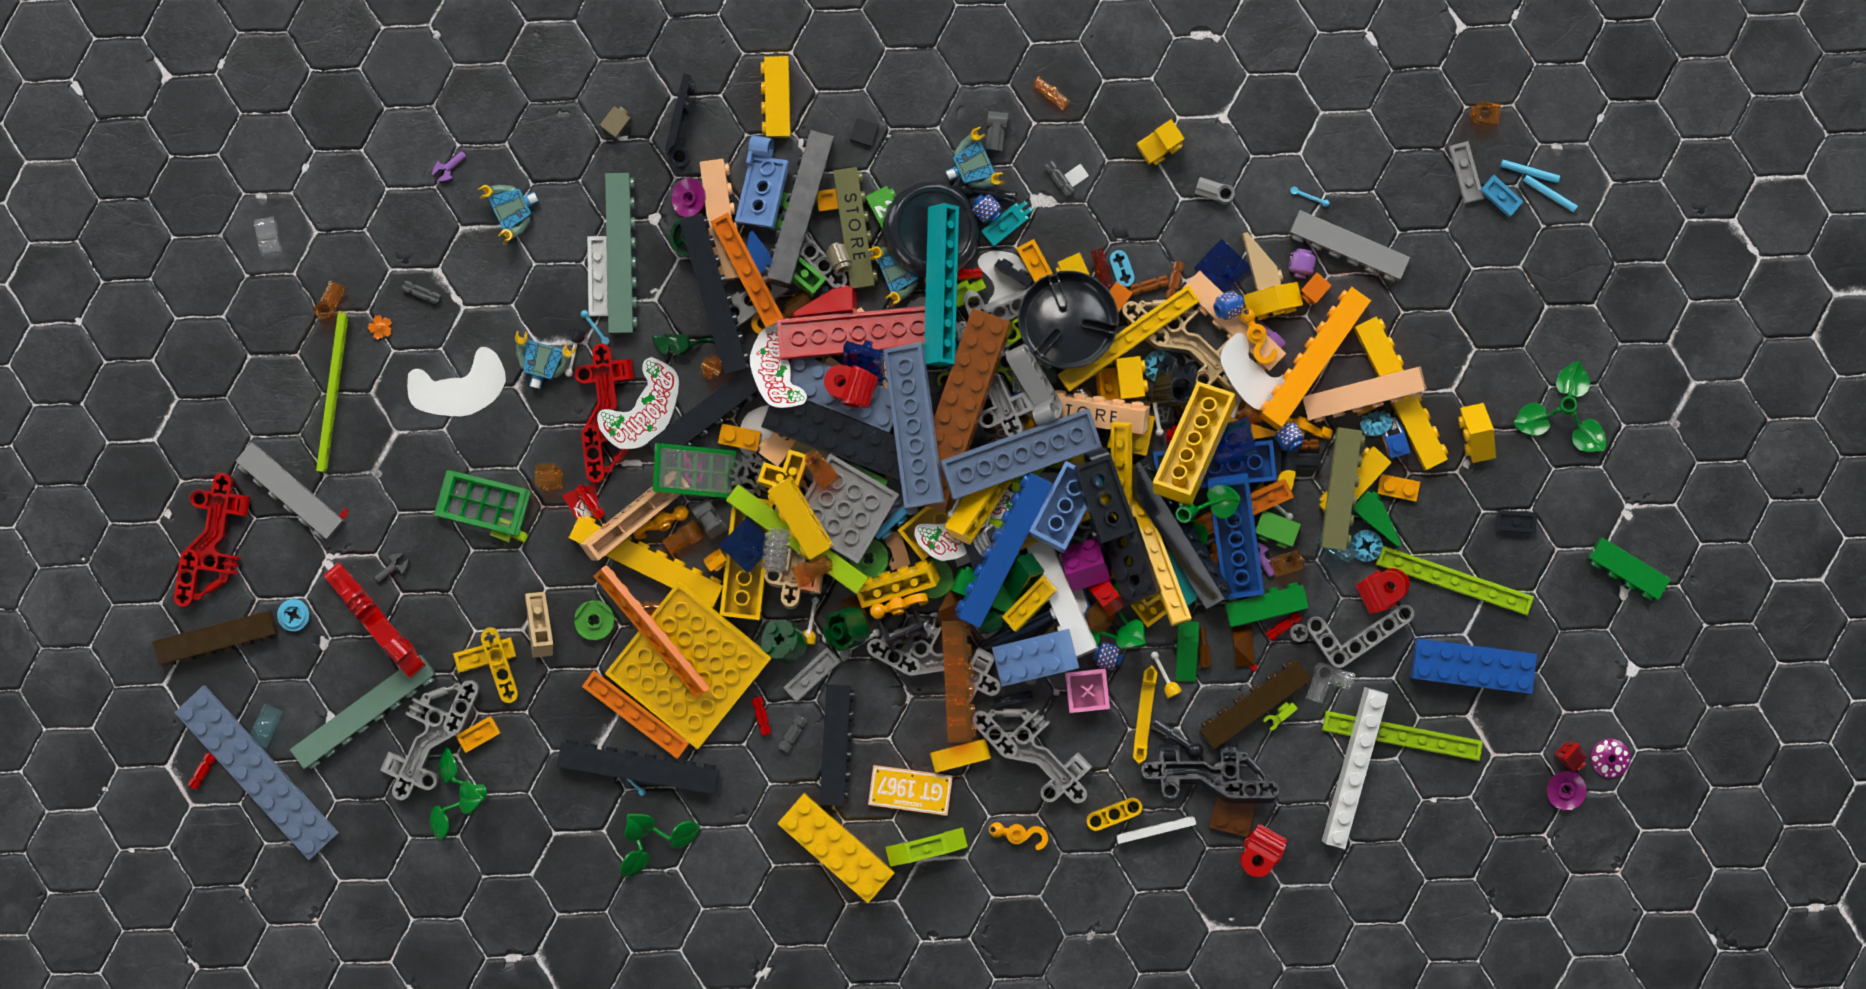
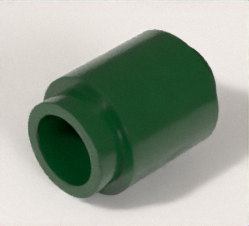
(992, 622)

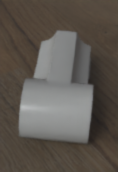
(1212, 190)

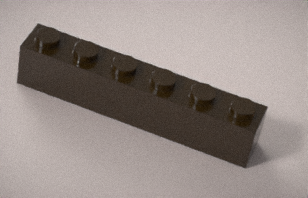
(215, 637)
(1254, 704)

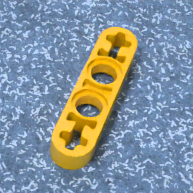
(495, 666)

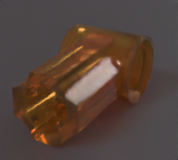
(331, 299)
(685, 536)
(807, 571)

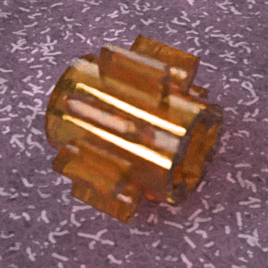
(711, 367)

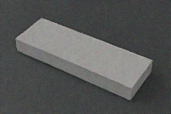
(1466, 172)
(811, 674)

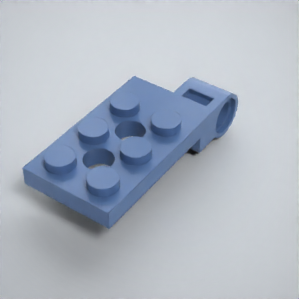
(761, 170)

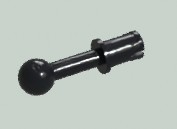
(998, 194)
(1193, 749)

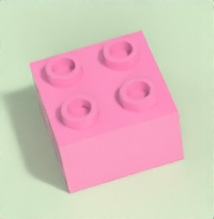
(1087, 690)

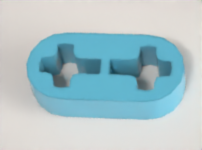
(1126, 267)

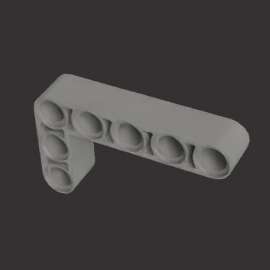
(1360, 638)

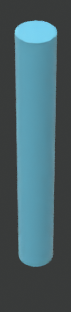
(1530, 171)
(1550, 193)

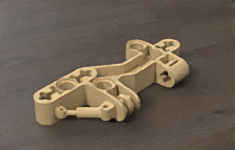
(1183, 342)
(787, 579)

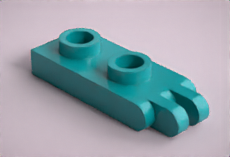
(1006, 223)

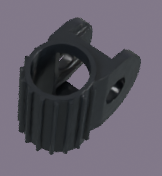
(1175, 386)

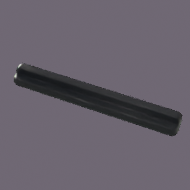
(1009, 634)

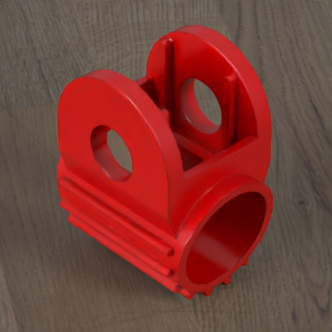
(858, 387)
(1376, 592)
(1263, 843)

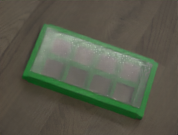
(693, 470)
(482, 503)

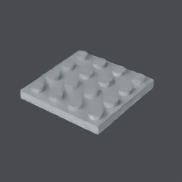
(850, 508)

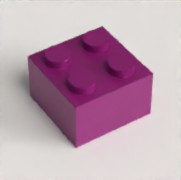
(1085, 564)

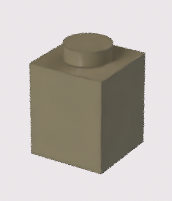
(616, 121)

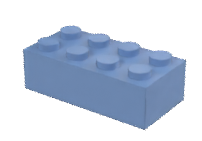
(1060, 511)
(1035, 657)

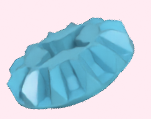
(1151, 360)
(1376, 428)
(1375, 548)
(284, 618)

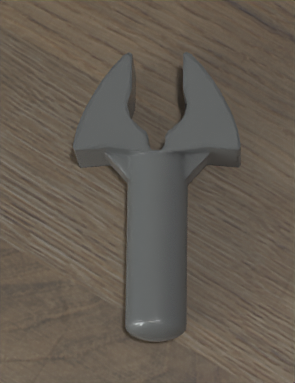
(392, 567)

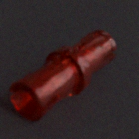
(1101, 267)

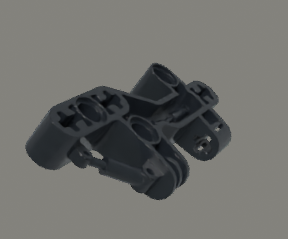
(1212, 778)

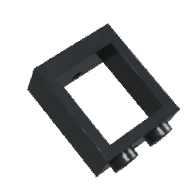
(906, 637)

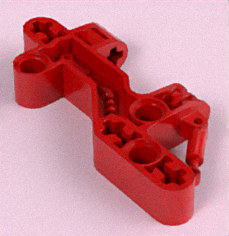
(605, 377)
(206, 545)
(374, 620)

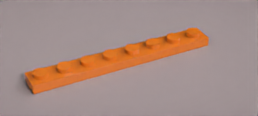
(650, 630)

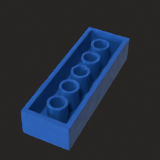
(1258, 466)
(1238, 541)
(1473, 666)

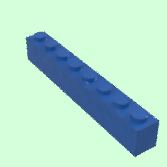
(1004, 549)

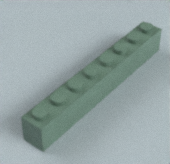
(619, 253)
(359, 714)

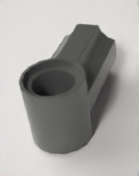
(996, 127)

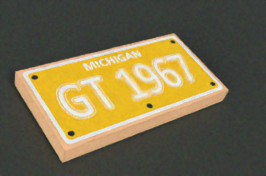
(910, 790)

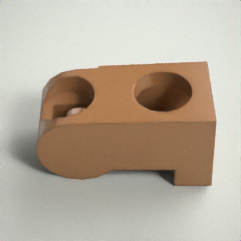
(898, 549)

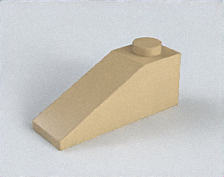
(1262, 267)
(539, 624)

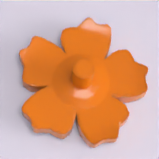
(380, 327)

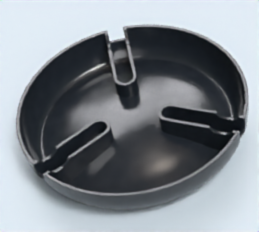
(907, 224)
(1068, 319)

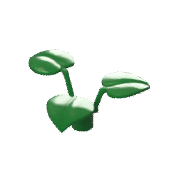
(1571, 381)
(1223, 504)
(1128, 636)
(470, 795)
(639, 826)

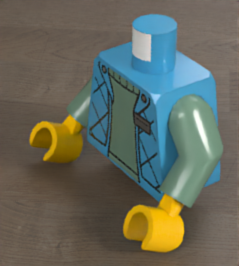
(973, 164)
(510, 208)
(899, 282)
(542, 360)

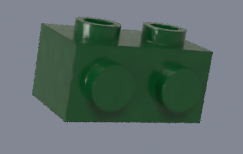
(1022, 575)

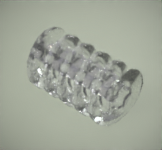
(776, 549)

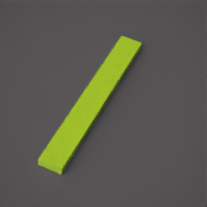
(332, 392)
(769, 518)
(1455, 580)
(1409, 737)

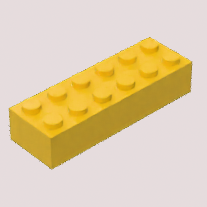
(1194, 443)
(742, 590)
(836, 847)

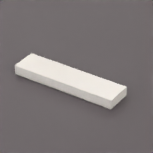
(597, 276)
(1156, 829)

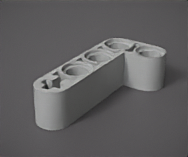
(817, 259)
(1004, 303)
(1035, 383)

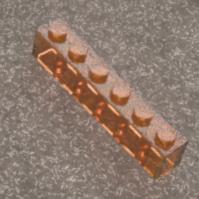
(957, 681)

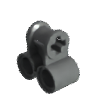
(709, 519)

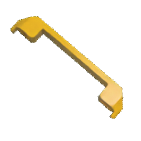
(1144, 714)

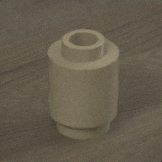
(839, 258)

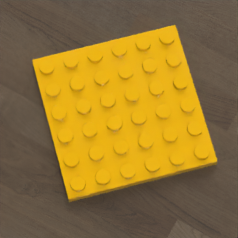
(714, 648)

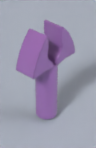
(449, 166)
(1273, 335)
(1263, 561)

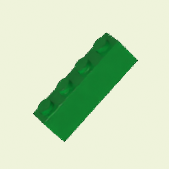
(1629, 569)
(1002, 601)
(1271, 604)

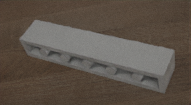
(1349, 245)
(290, 491)

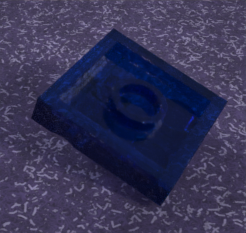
(1222, 266)
(865, 357)
(1236, 442)
(745, 545)

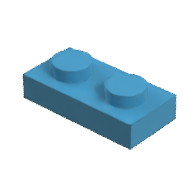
(1501, 195)
(898, 518)

